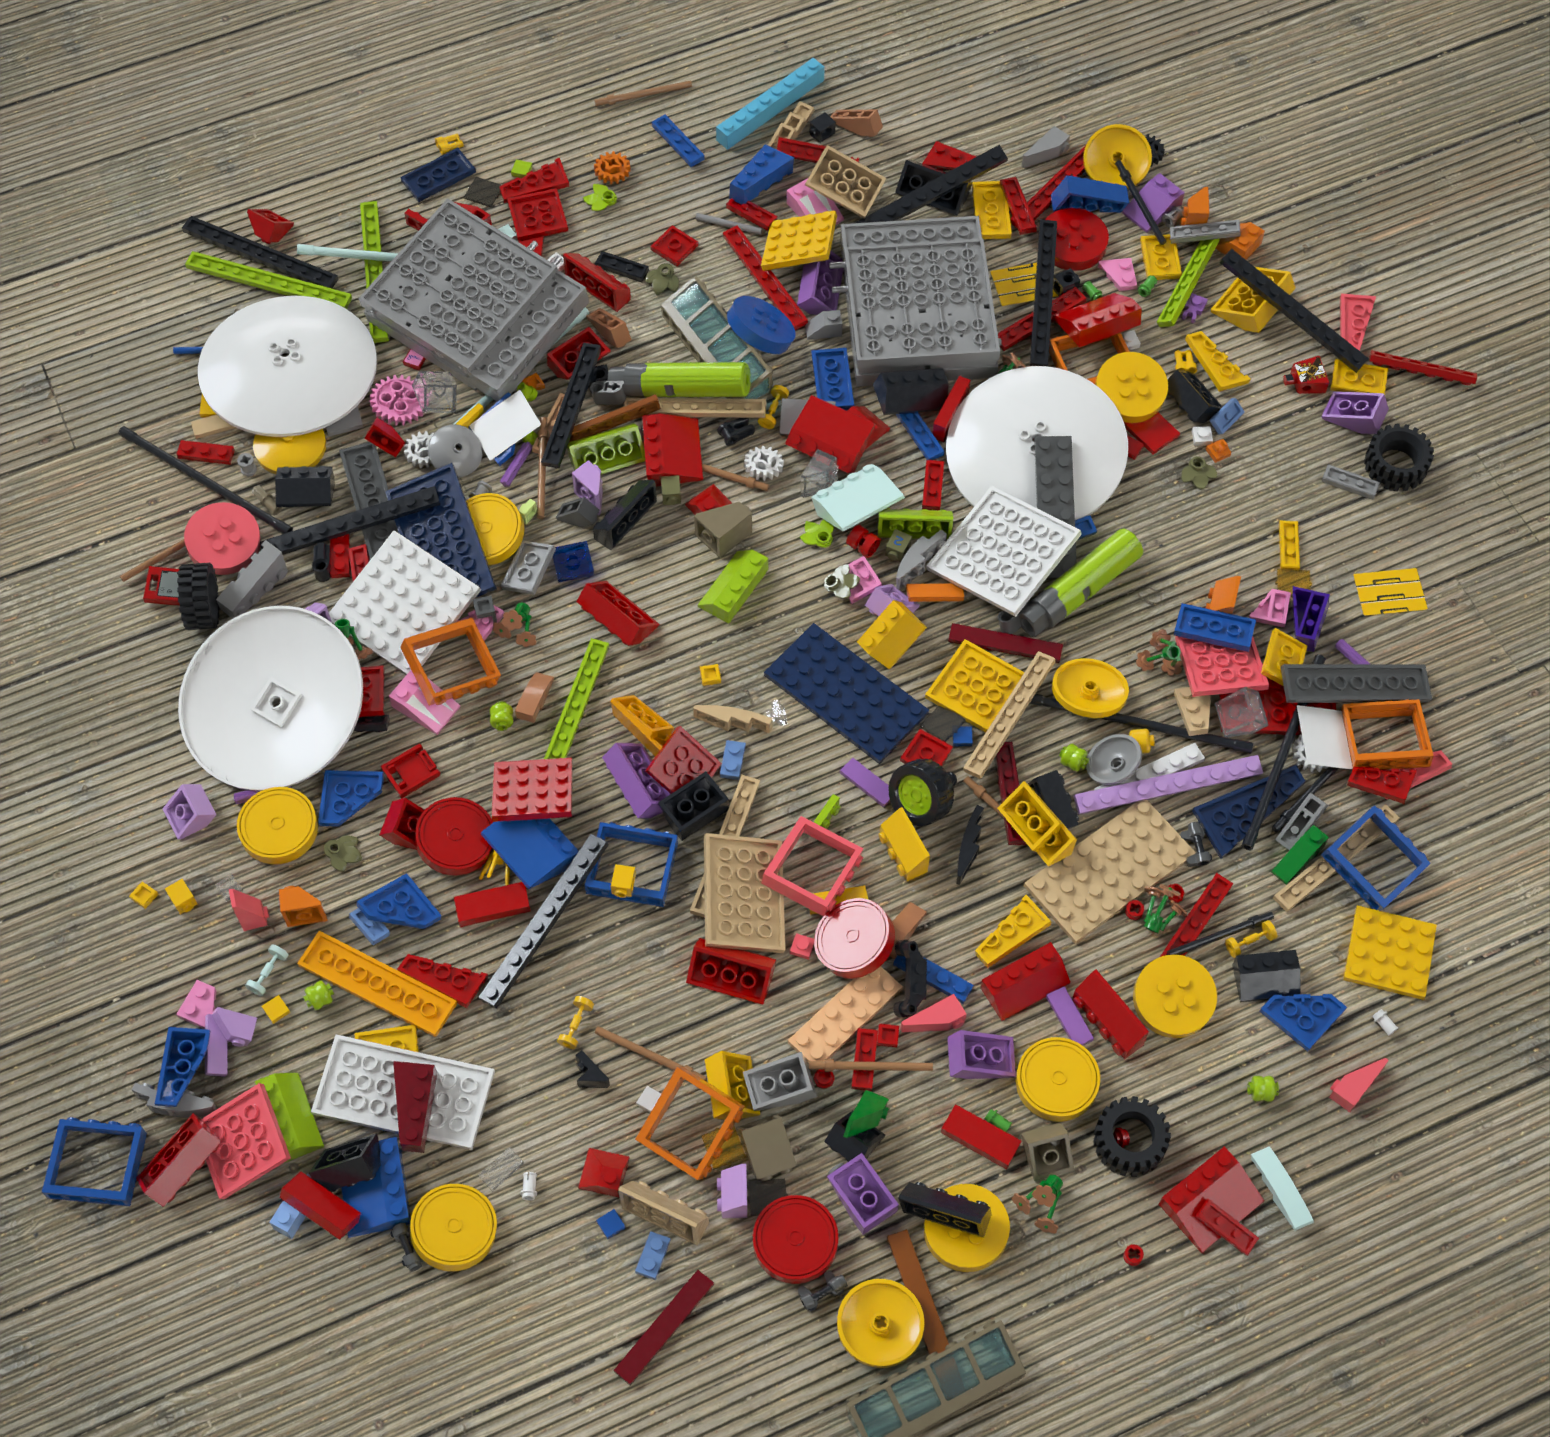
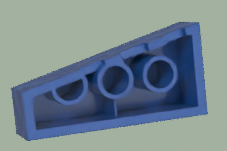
(763, 170)
(1089, 195)

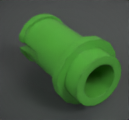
(1145, 288)
(1092, 291)
(997, 1120)

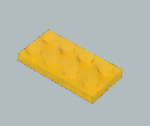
(992, 210)

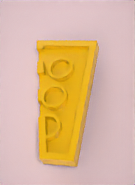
(1216, 363)
(1018, 928)

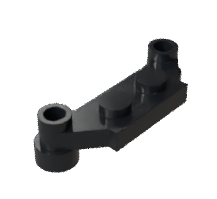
(914, 978)

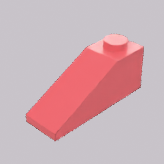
(248, 910)
(938, 1017)
(1355, 1084)

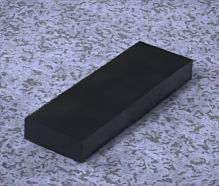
(622, 266)

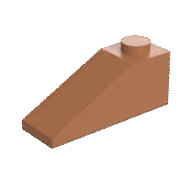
(861, 122)
(610, 327)
(906, 923)

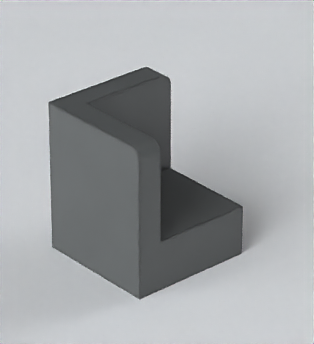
(484, 607)

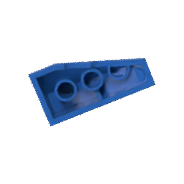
(180, 1061)

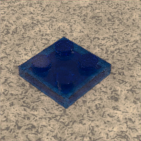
(573, 561)

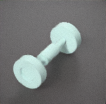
(277, 952)

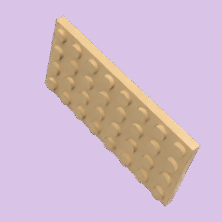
(1109, 870)

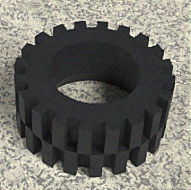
(1403, 440)
(198, 596)
(1121, 1158)

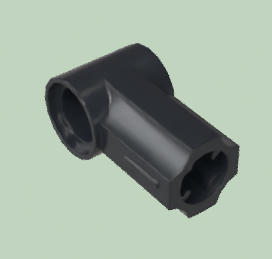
(321, 562)

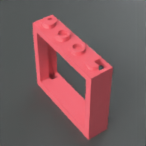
(799, 894)

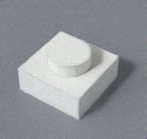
(1131, 340)
(1202, 436)

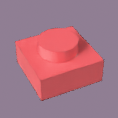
(802, 946)

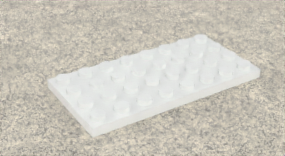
(362, 1091)

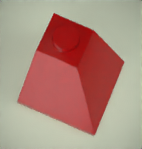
(269, 225)
(707, 500)
(603, 1172)

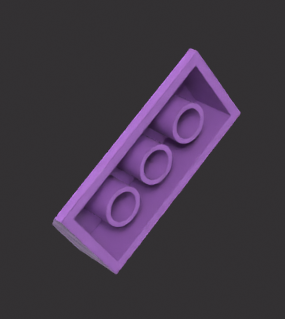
(817, 285)
(628, 767)

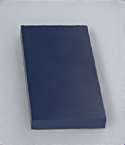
(438, 174)

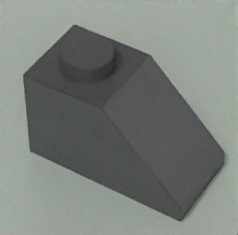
(578, 513)

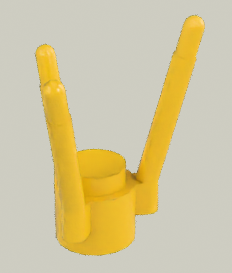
(495, 859)

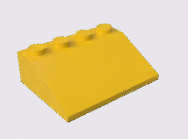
(1246, 307)

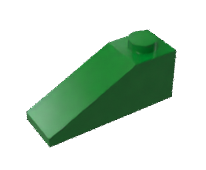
(1300, 854)
(867, 1114)

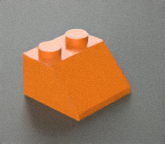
(1197, 208)
(1244, 245)
(1224, 595)
(300, 907)

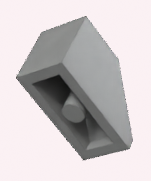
(825, 325)

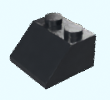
(853, 1146)

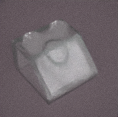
(435, 391)
(819, 474)
(1241, 713)

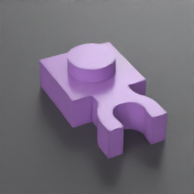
(1194, 307)

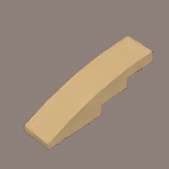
(793, 124)
(726, 716)

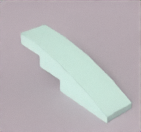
(1283, 1189)

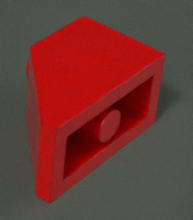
(385, 437)

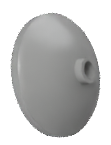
(443, 450)
(1114, 759)

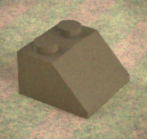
(1048, 1151)

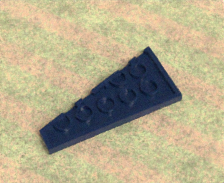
(1231, 815)

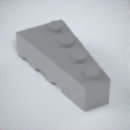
(253, 581)

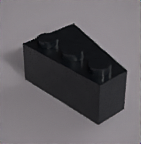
(1052, 792)

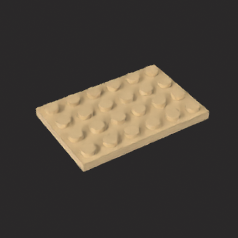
(737, 906)

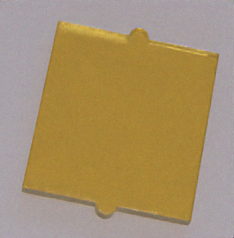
(1288, 578)
(731, 1152)

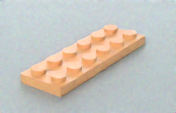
(844, 1015)

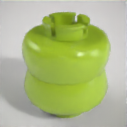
(501, 716)
(1074, 757)
(318, 995)
(1262, 1088)

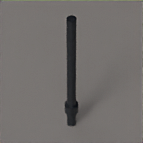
(1126, 177)
(1287, 814)
(1252, 922)

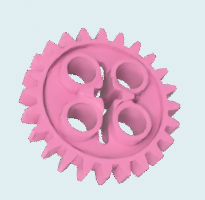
(395, 400)

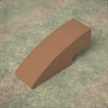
(533, 697)

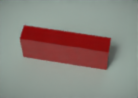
(957, 395)
(492, 904)
(981, 1136)
(320, 1205)

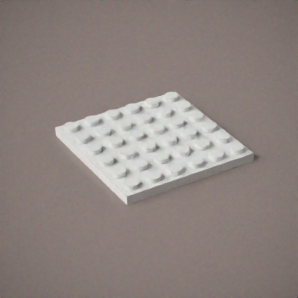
(1003, 550)
(401, 596)

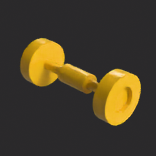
(778, 393)
(1234, 947)
(567, 1040)

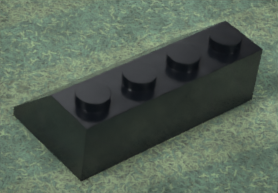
(917, 174)
(911, 391)
(625, 513)
(945, 1208)

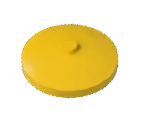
(1114, 144)
(290, 450)
(1090, 688)
(880, 1323)

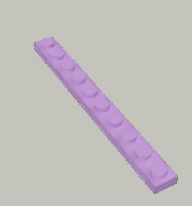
(1168, 784)

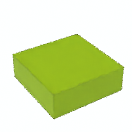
(521, 168)

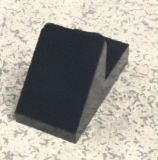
(592, 1076)

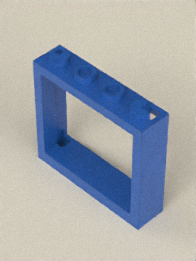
(647, 836)
(1353, 876)
(90, 1195)

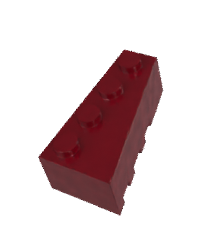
(414, 1100)

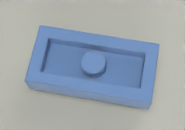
(1227, 416)
(732, 760)
(372, 930)
(652, 1255)

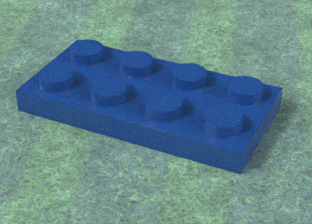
(833, 376)
(1215, 627)

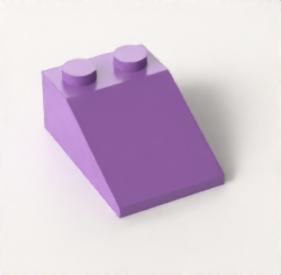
(1159, 196)
(1357, 411)
(981, 1055)
(863, 1193)

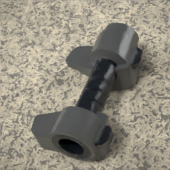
(1196, 835)
(411, 1259)
(835, 1287)

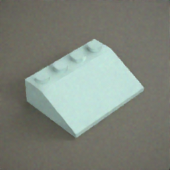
(856, 497)

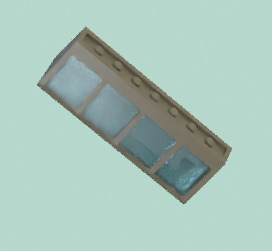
(708, 336)
(938, 1386)

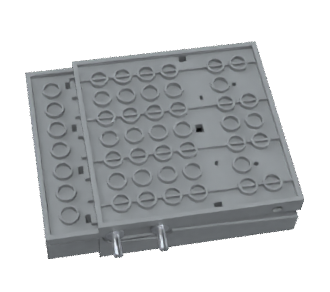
(918, 298)
(474, 301)

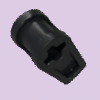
(736, 430)

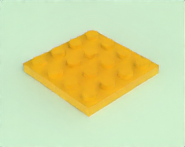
(799, 240)
(974, 685)
(1390, 952)

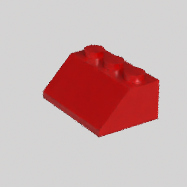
(564, 357)

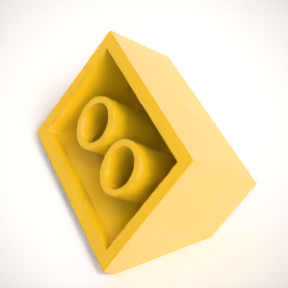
(891, 634)
(904, 845)
(726, 1074)

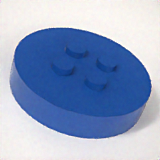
(761, 325)

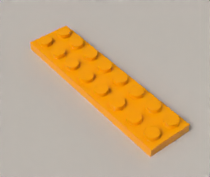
(377, 983)

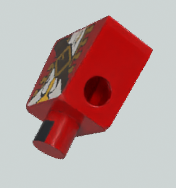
(1308, 376)

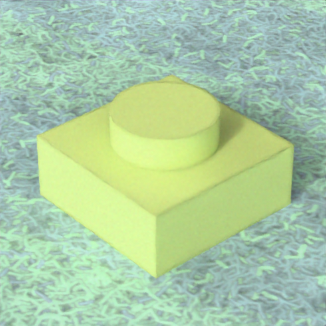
(528, 510)

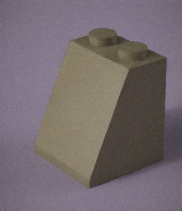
(723, 527)
(767, 1147)

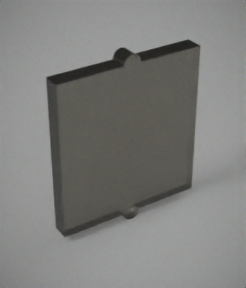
(483, 192)
(942, 723)
(763, 1193)

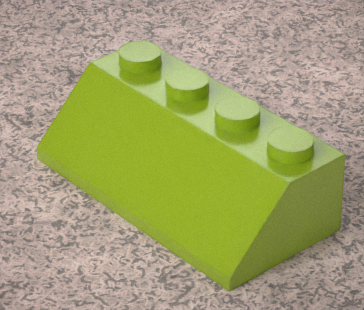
(609, 449)
(914, 522)
(734, 584)
(293, 1113)

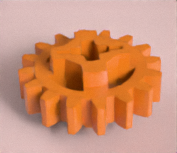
(613, 166)

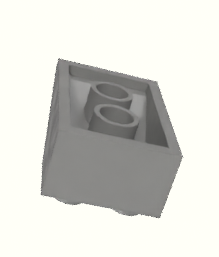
(780, 1083)

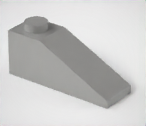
(1047, 148)
(1302, 821)

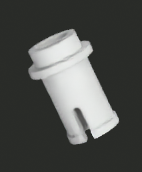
(1385, 1022)
(529, 1186)

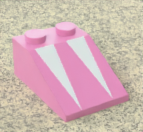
(807, 201)
(411, 702)

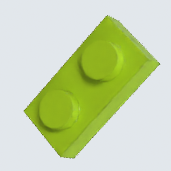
(830, 809)

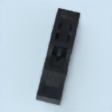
(969, 848)

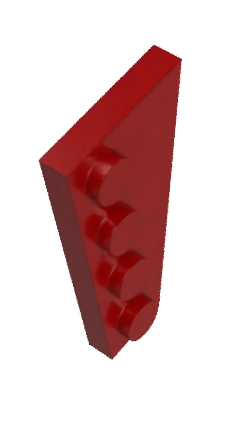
(544, 179)
(451, 981)

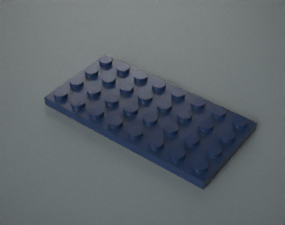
(446, 529)
(846, 693)

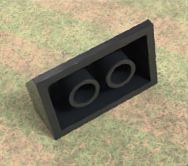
(1192, 396)
(304, 486)
(694, 805)
(1266, 975)
(347, 1163)

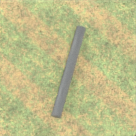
(722, 222)

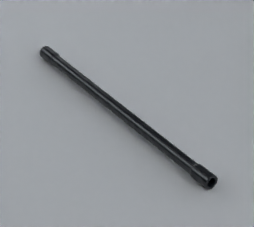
(133, 437)
(1235, 744)
(1252, 833)

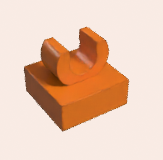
(1218, 450)

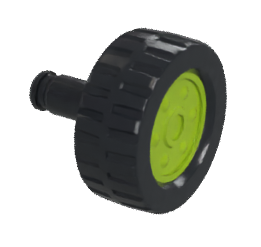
(922, 791)

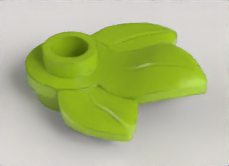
(600, 198)
(816, 532)

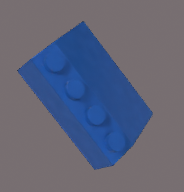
(531, 848)
(385, 1197)

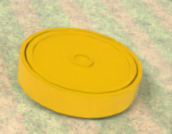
(1134, 385)
(497, 525)
(277, 825)
(1175, 996)
(1057, 1079)
(453, 1227)
(964, 1250)

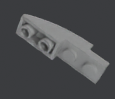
(914, 560)
(186, 1107)

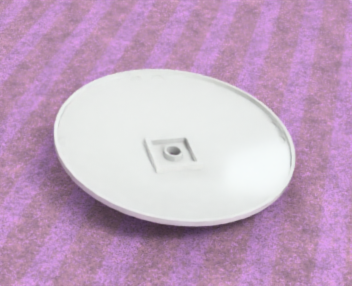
(293, 395)
(998, 419)
(239, 674)

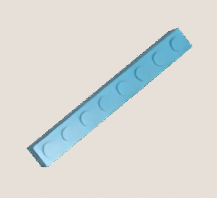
(770, 103)

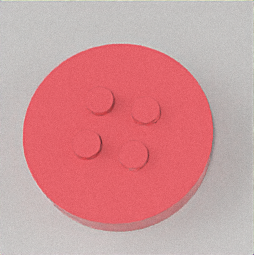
(223, 536)

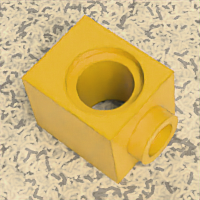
(623, 881)
(181, 896)

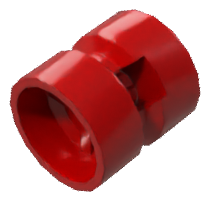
(865, 542)

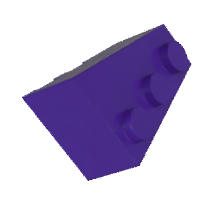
(1309, 615)

